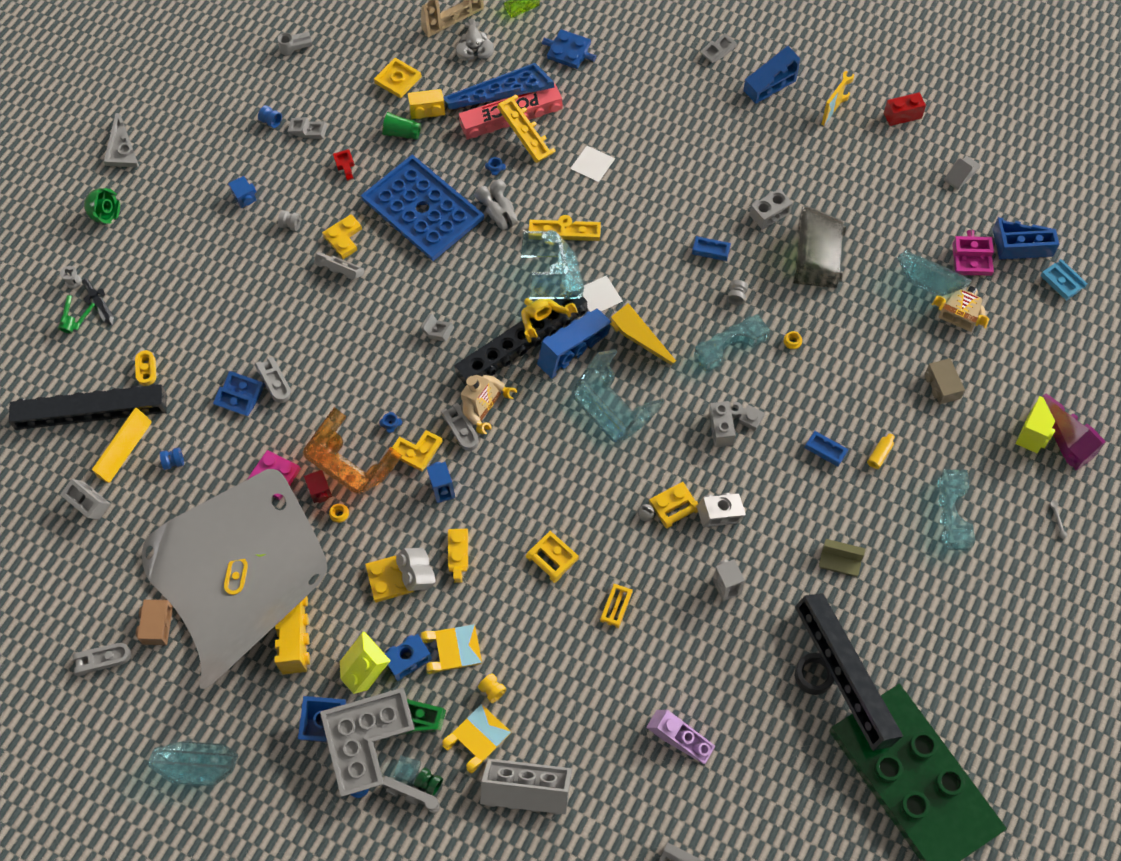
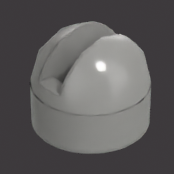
(644, 515)

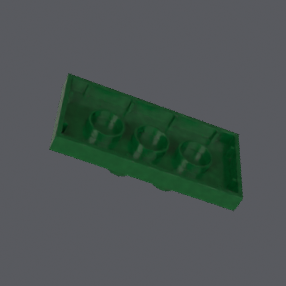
(921, 784)

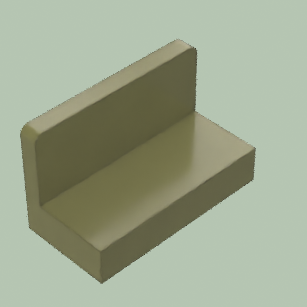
(841, 557)

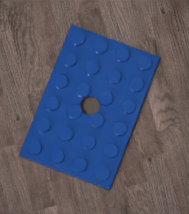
(414, 184)

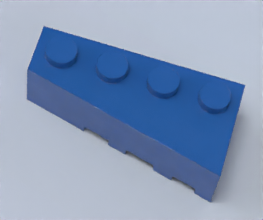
(572, 341)

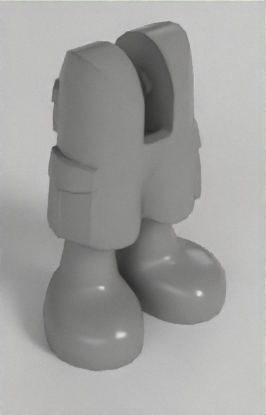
(498, 209)

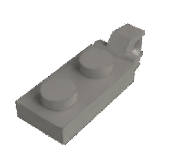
(338, 265)

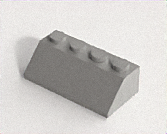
(526, 786)

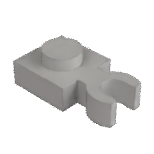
(748, 417)

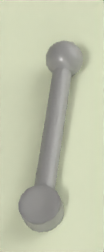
(1054, 504)

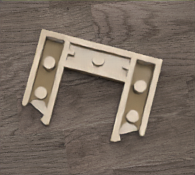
(433, 21)

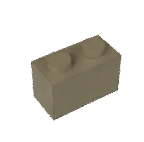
(944, 381)

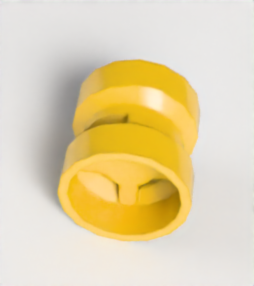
(492, 688)

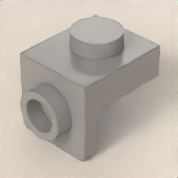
(437, 329)

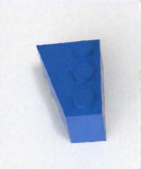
(1024, 241)

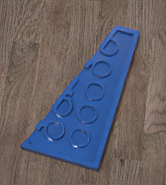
(517, 82)

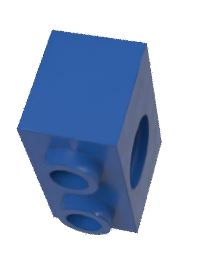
(441, 482)
(403, 667)

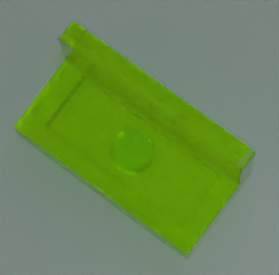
(517, 7)

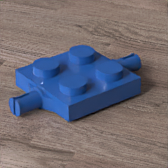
(569, 49)

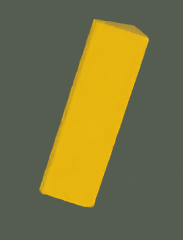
(121, 446)

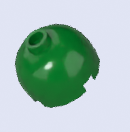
(102, 205)

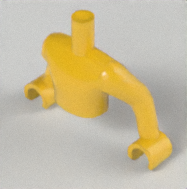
(539, 310)

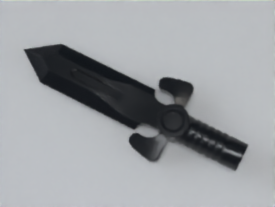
(100, 304)

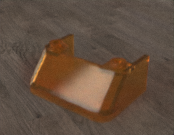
(323, 452)

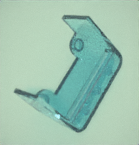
(564, 277)
(603, 403)

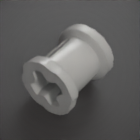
(69, 279)

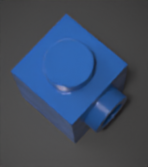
(243, 191)

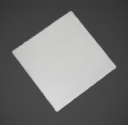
(592, 163)
(601, 294)

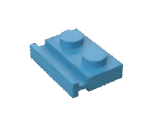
(1063, 279)

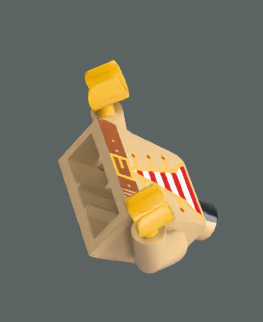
(962, 308)
(479, 398)

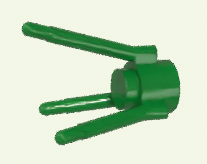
(67, 323)

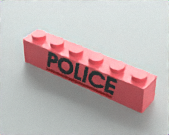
(489, 118)

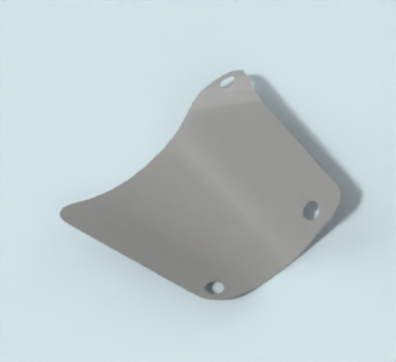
(194, 559)

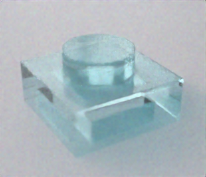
(407, 769)

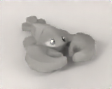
(474, 40)

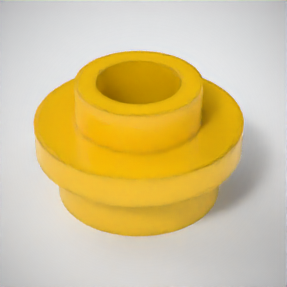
(793, 335)
(339, 508)

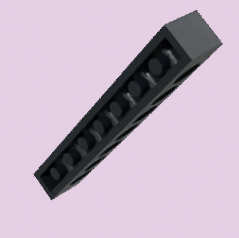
(511, 339)

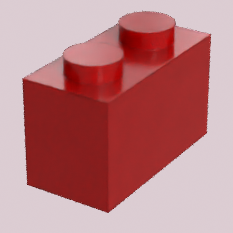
(904, 109)

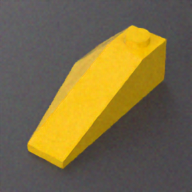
(635, 329)

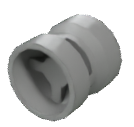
(289, 220)
(737, 292)

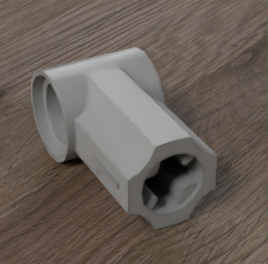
(289, 42)

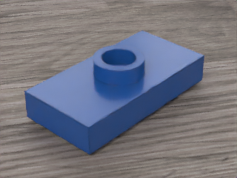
(711, 248)
(826, 448)

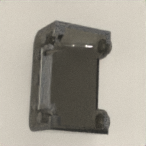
(818, 249)

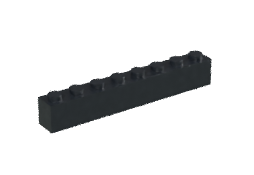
(87, 406)
(848, 672)

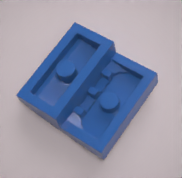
(239, 393)

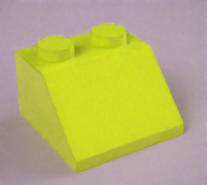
(1037, 427)
(362, 664)

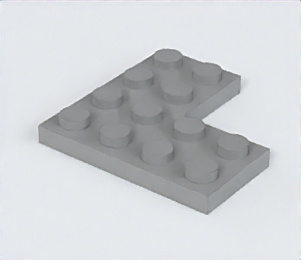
(351, 735)

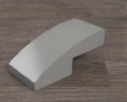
(719, 48)
(303, 128)

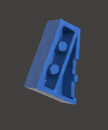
(773, 75)

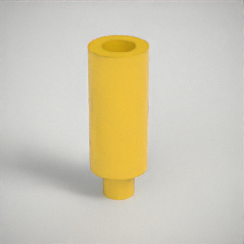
(881, 451)

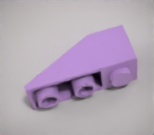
(680, 735)

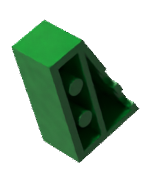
(425, 717)

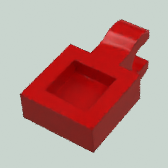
(344, 162)

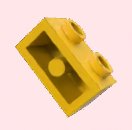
(426, 104)

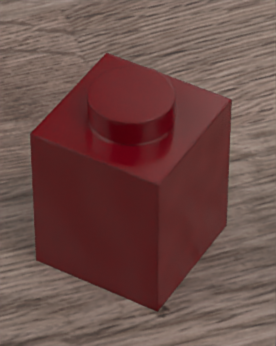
(318, 486)

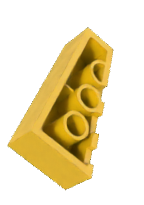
(293, 640)

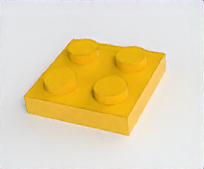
(397, 78)
(386, 579)

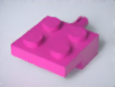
(973, 254)

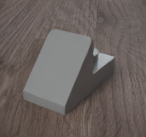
(961, 172)

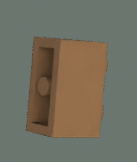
(154, 622)

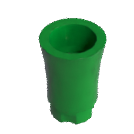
(400, 127)

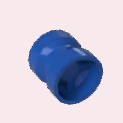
(269, 116)
(171, 458)

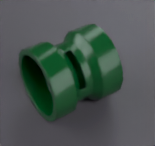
(428, 781)

